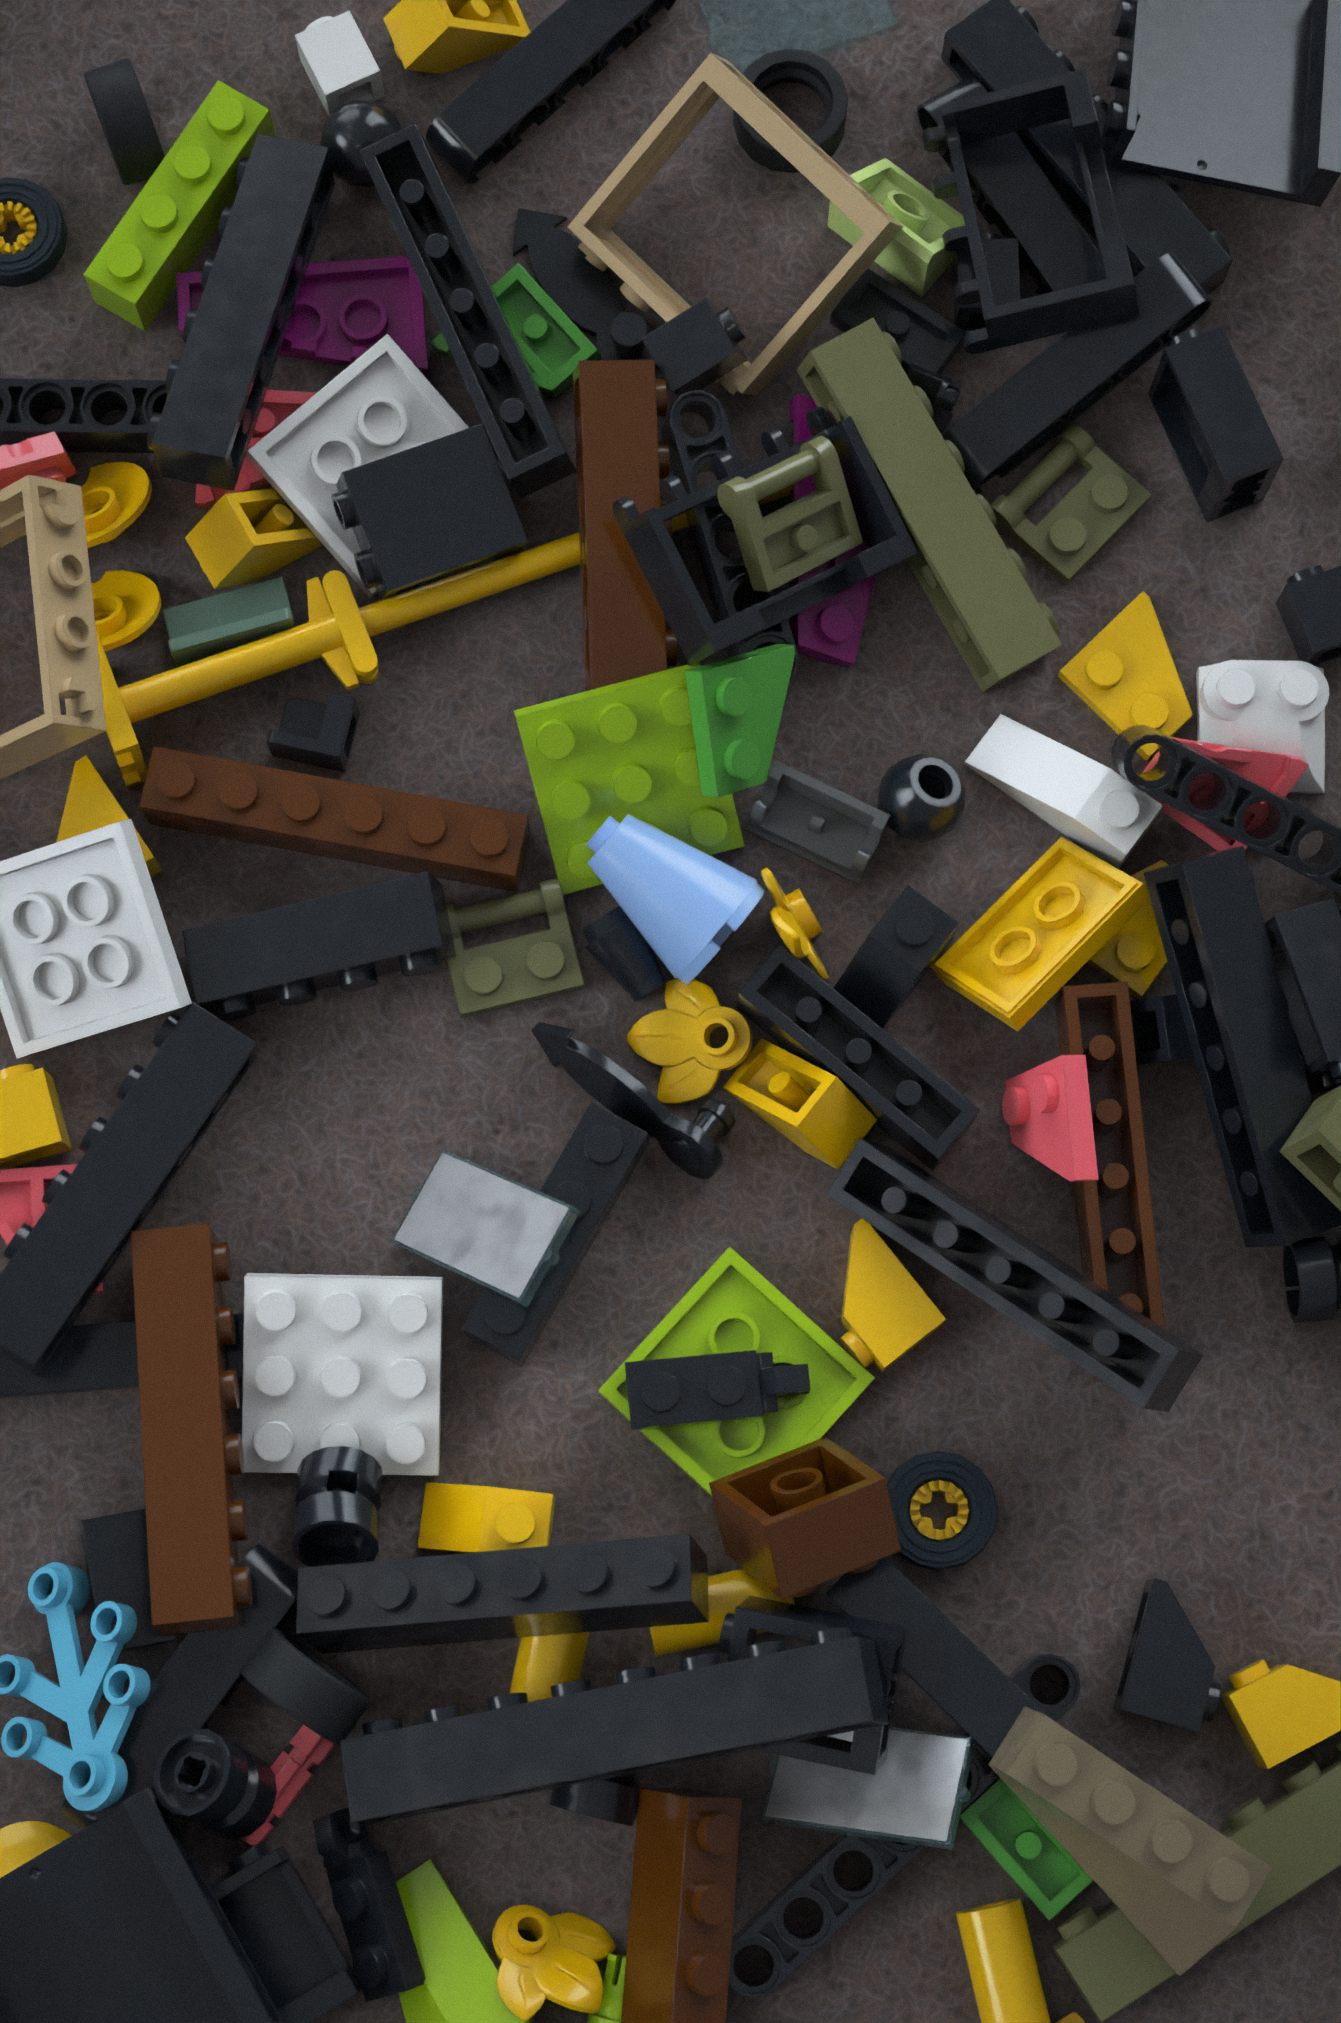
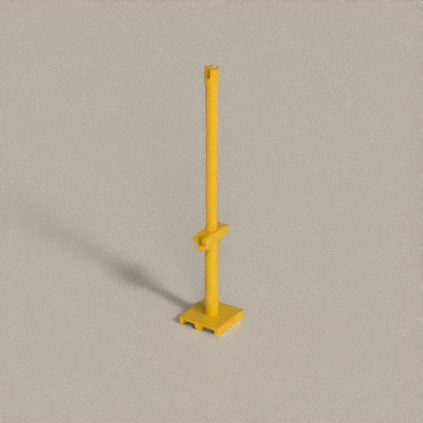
(335, 633)

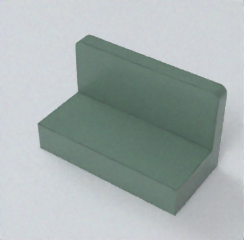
(227, 620)

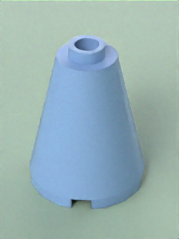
(672, 892)

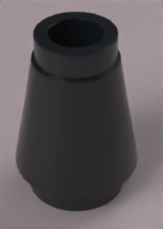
(624, 953)

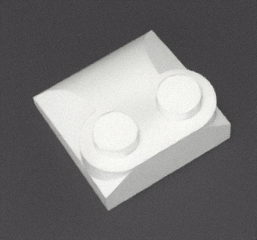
(1268, 709)

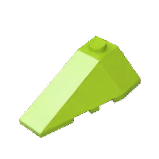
(453, 1957)

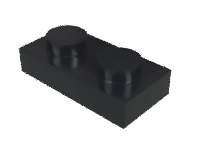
(919, 331)

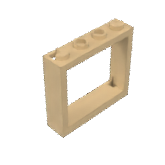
(647, 290)
(64, 619)

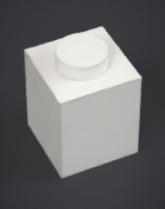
(339, 62)

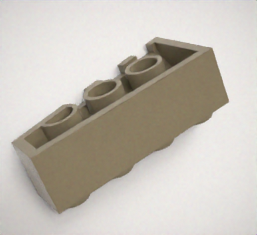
(1146, 1852)

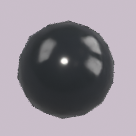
(352, 129)
(921, 797)

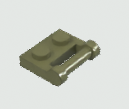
(1084, 517)
(800, 532)
(518, 967)

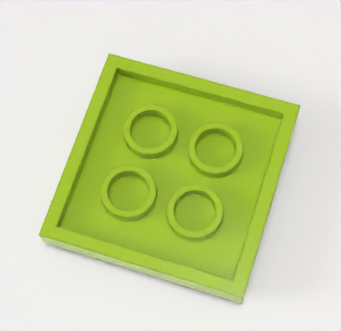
(619, 756)
(737, 1312)

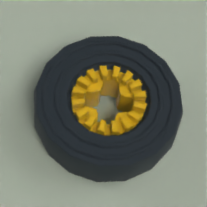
(43, 245)
(961, 1485)

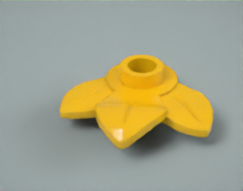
(794, 922)
(681, 1041)
(554, 1967)

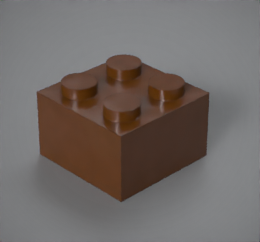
(805, 1518)

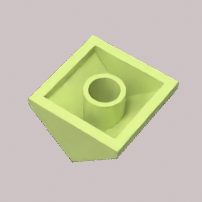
(918, 250)

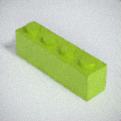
(177, 208)

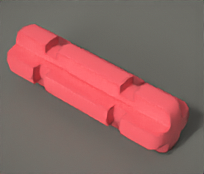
(293, 1775)

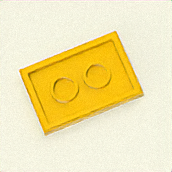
(1040, 932)

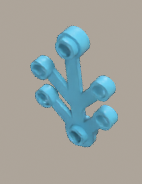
(92, 1768)

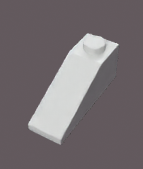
(1066, 789)

